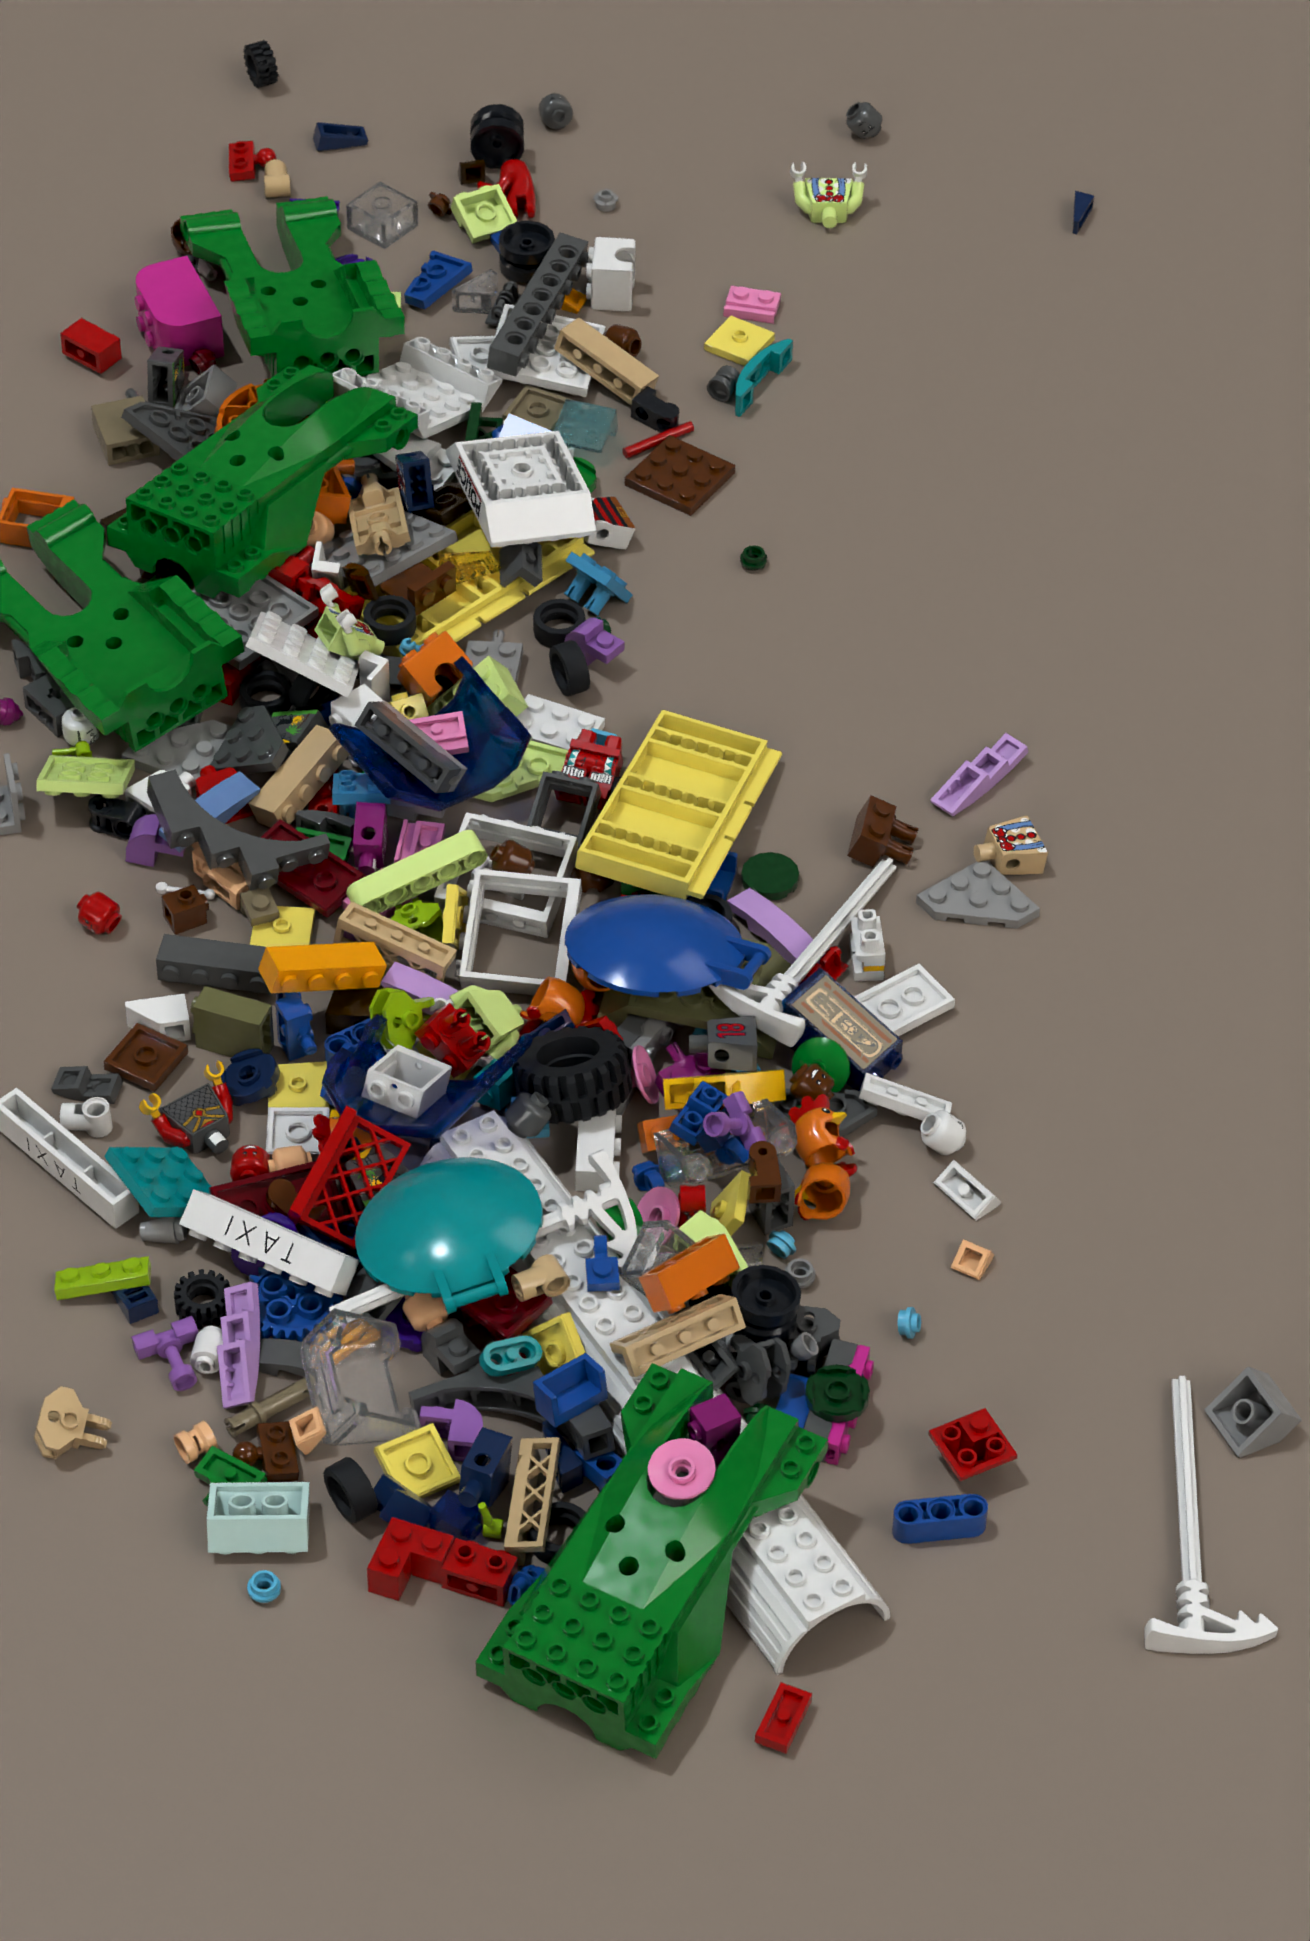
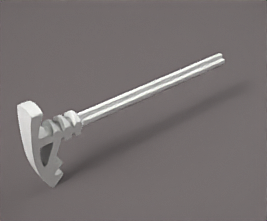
(766, 1002)
(563, 1217)
(1193, 1603)

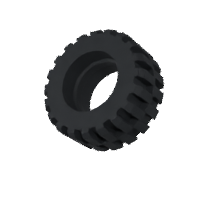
(577, 1071)

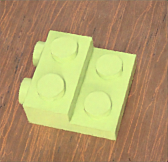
(482, 212)

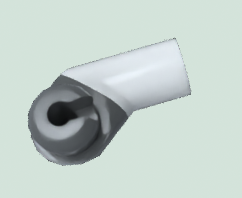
(203, 267)

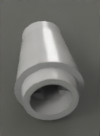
(163, 1230)

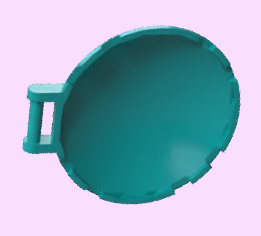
(450, 1229)

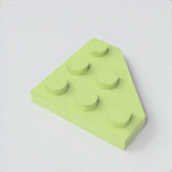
(527, 776)

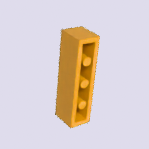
(322, 967)

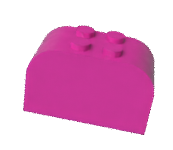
(177, 309)

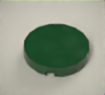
(770, 875)
(837, 1393)

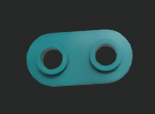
(507, 1355)

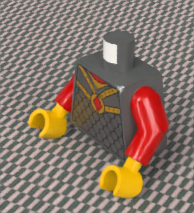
(196, 1119)

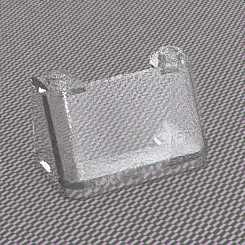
(687, 1167)
(351, 1379)

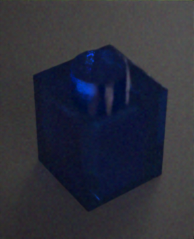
(454, 1518)

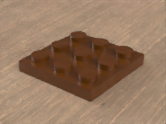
(680, 475)

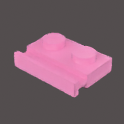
(752, 304)
(446, 730)
(417, 837)

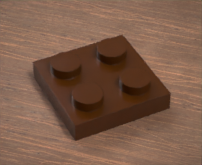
(145, 1057)

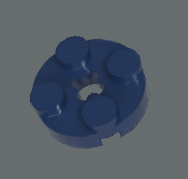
(260, 1085)

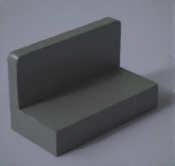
(521, 561)

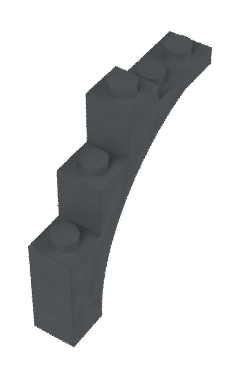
(222, 845)
(514, 1394)

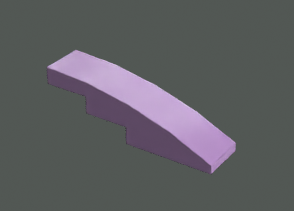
(980, 775)
(771, 924)
(416, 984)
(241, 1345)

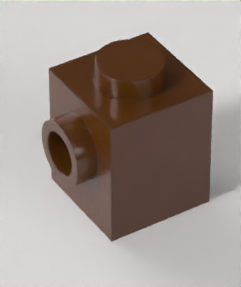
(185, 909)

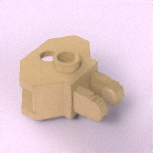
(68, 1425)

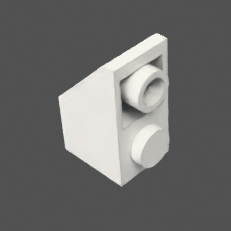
(162, 1014)

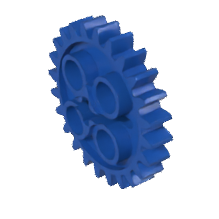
(289, 1308)

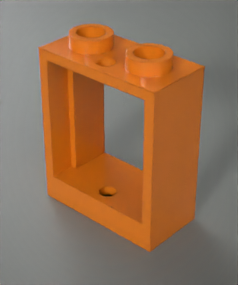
(26, 502)

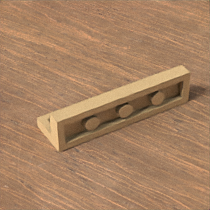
(394, 940)
(680, 1334)
(525, 1494)

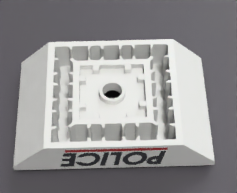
(524, 488)

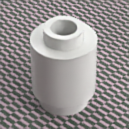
(204, 1352)

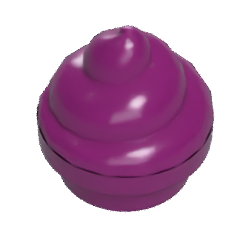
(9, 711)

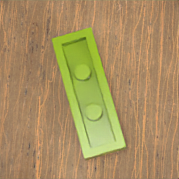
(102, 1278)

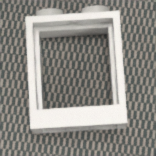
(416, 1086)

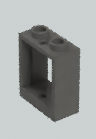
(562, 782)

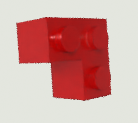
(404, 1552)

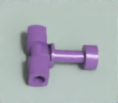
(738, 1123)
(168, 1345)

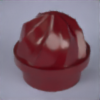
(202, 360)

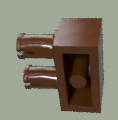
(873, 834)

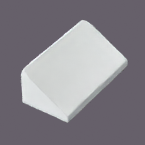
(966, 1191)

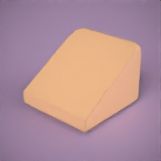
(972, 1259)
(308, 1429)

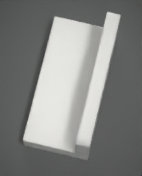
(322, 568)
(375, 674)

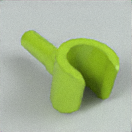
(81, 749)
(491, 1526)

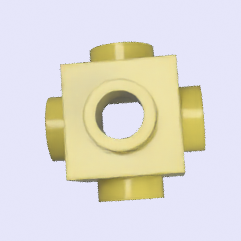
(412, 705)

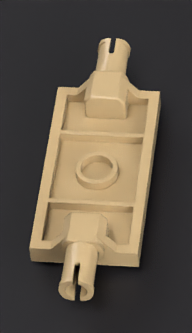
(377, 518)

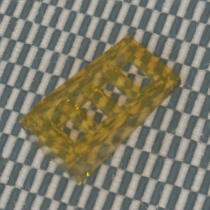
(469, 564)

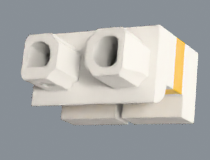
(867, 946)

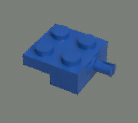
(294, 1025)

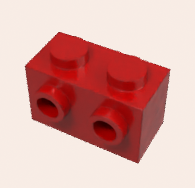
(91, 345)
(478, 1571)

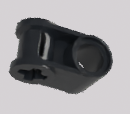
(116, 817)

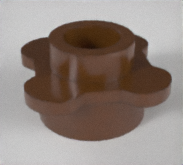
(439, 204)

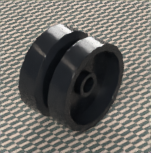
(497, 135)
(523, 249)
(767, 1301)

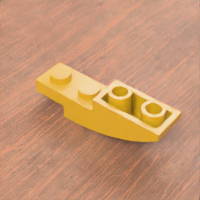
(755, 1085)

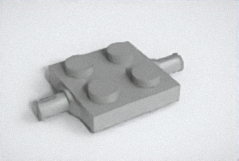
(506, 653)

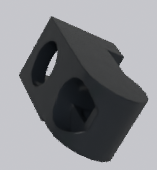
(653, 411)

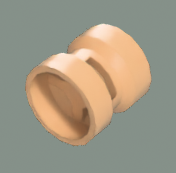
(195, 1441)

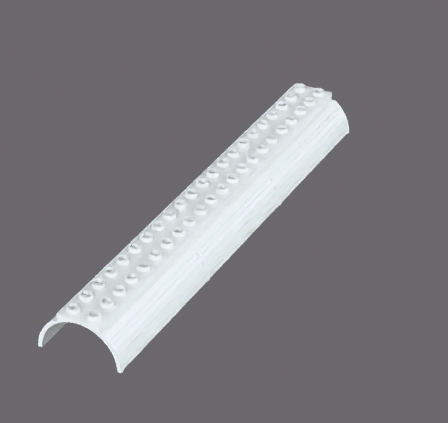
(787, 1563)

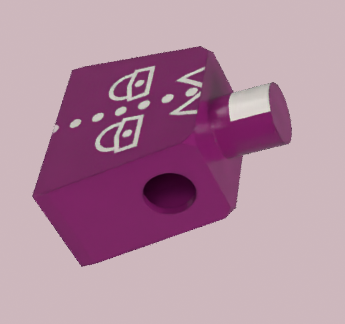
(370, 847)

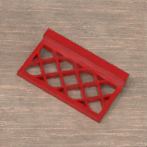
(329, 1159)

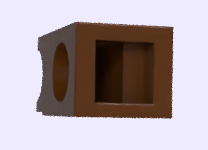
(766, 1179)
(281, 1197)

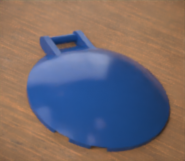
(660, 946)

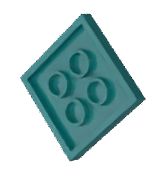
(158, 1177)

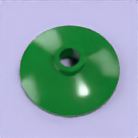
(828, 1055)

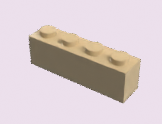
(604, 360)
(299, 778)

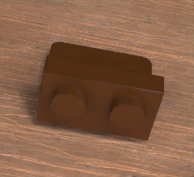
(422, 585)

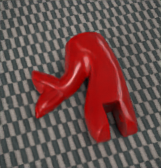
(518, 182)

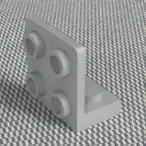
(10, 810)

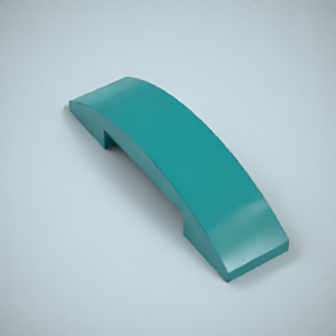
(773, 359)

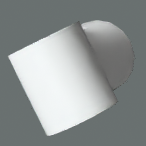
(89, 1116)

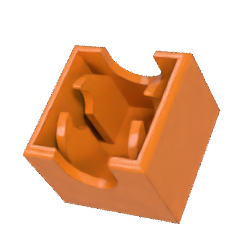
(434, 658)

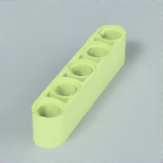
(418, 872)

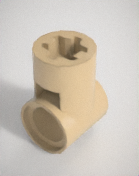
(276, 179)
(543, 1277)

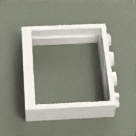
(536, 839)
(515, 883)

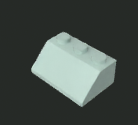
(258, 1517)

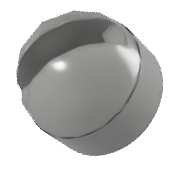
(804, 1346)

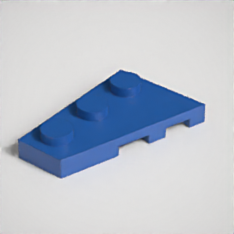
(436, 279)

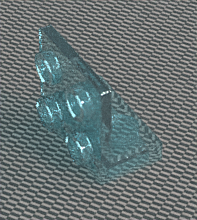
(586, 425)

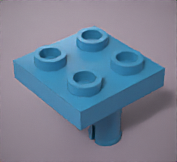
(606, 581)
(353, 788)

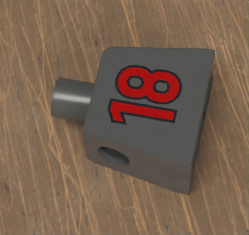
(728, 1043)

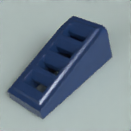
(338, 136)
(139, 1309)
(569, 1467)

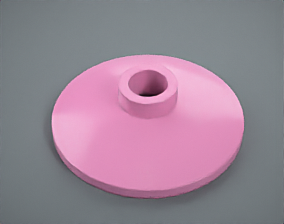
(644, 1075)
(660, 1204)
(678, 1457)

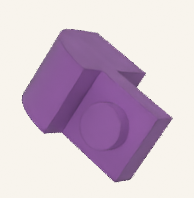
(595, 641)
(146, 843)
(457, 1425)

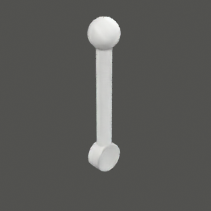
(162, 888)

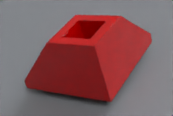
(972, 1444)

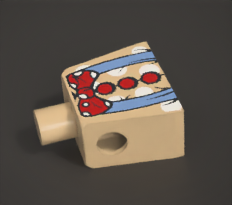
(1013, 848)

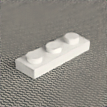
(900, 1098)

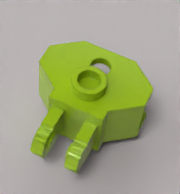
(421, 917)
(403, 1016)

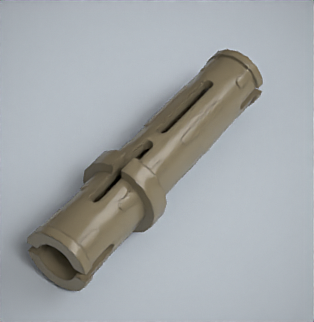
(261, 1411)

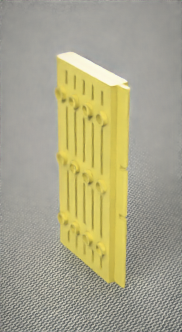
(484, 596)
(678, 807)

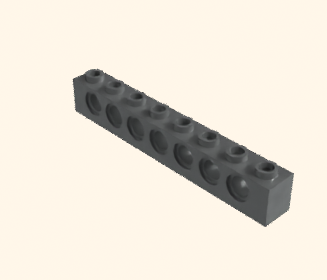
(538, 305)

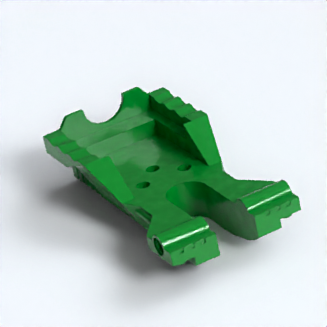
(303, 316)
(255, 484)
(136, 652)
(639, 1586)

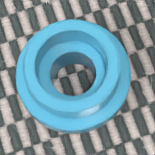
(781, 1243)
(909, 1322)
(264, 1579)

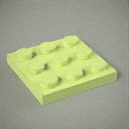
(85, 776)

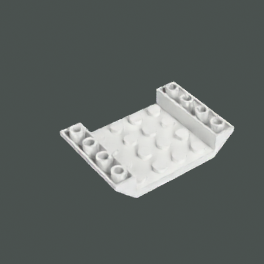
(429, 384)

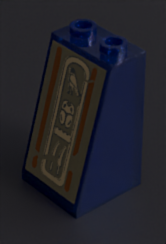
(838, 1015)

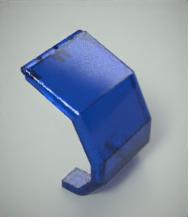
(493, 738)
(347, 1075)

